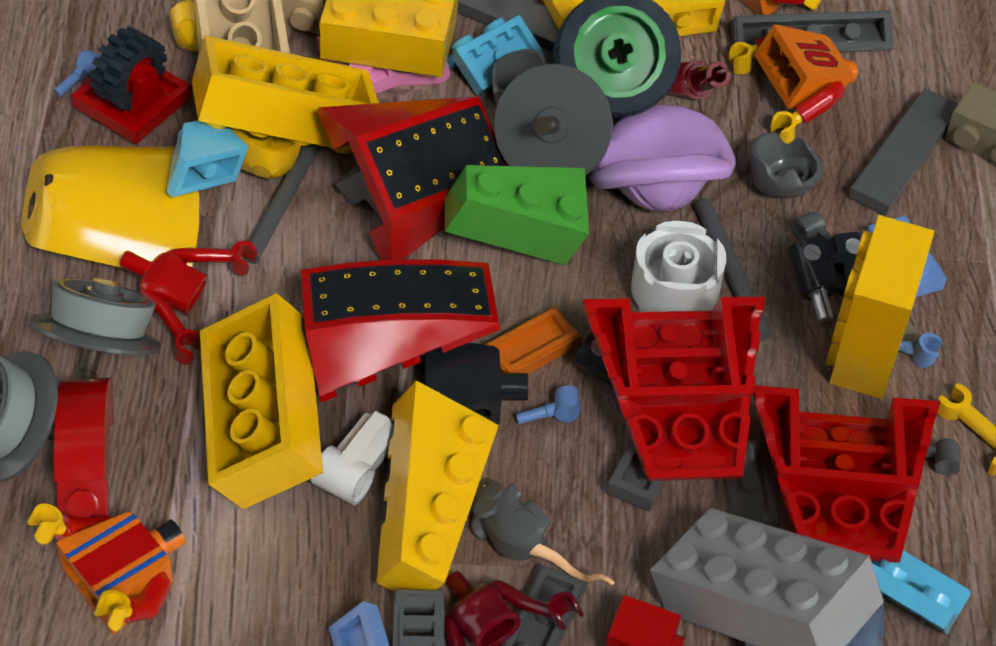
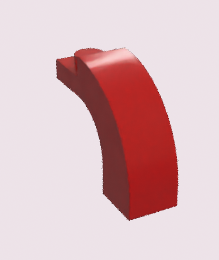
(81, 446)

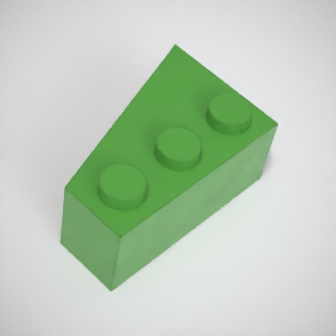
(521, 209)

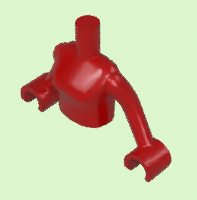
(179, 286)

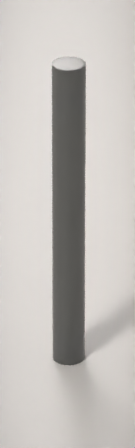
(282, 199)
(733, 267)

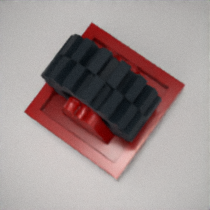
(131, 86)

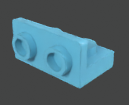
(479, 55)
(921, 590)

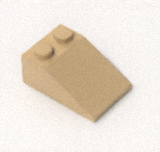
(242, 21)

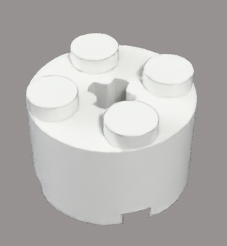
(677, 269)

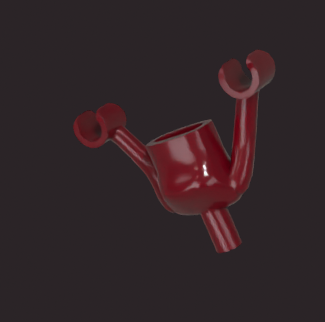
(488, 618)

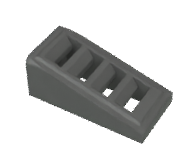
(418, 613)

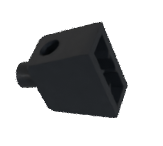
(474, 378)

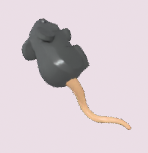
(517, 527)

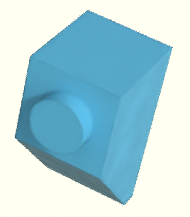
(204, 158)

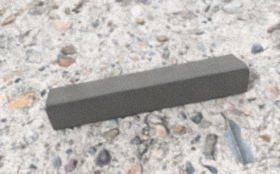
(848, 30)

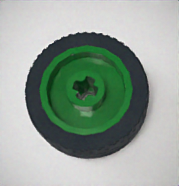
(639, 33)

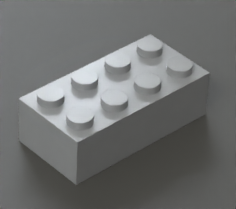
(766, 583)

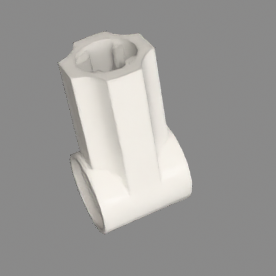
(352, 465)

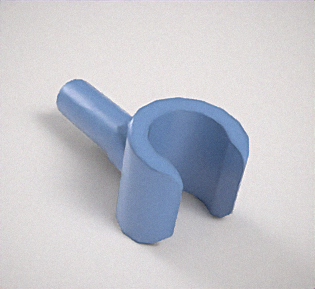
(83, 68)
(923, 352)
(565, 407)

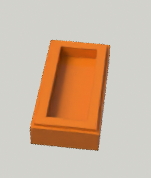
(536, 342)

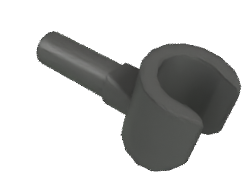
(810, 226)
(946, 456)

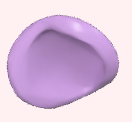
(664, 157)

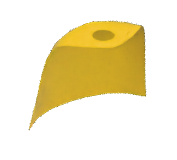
(108, 204)

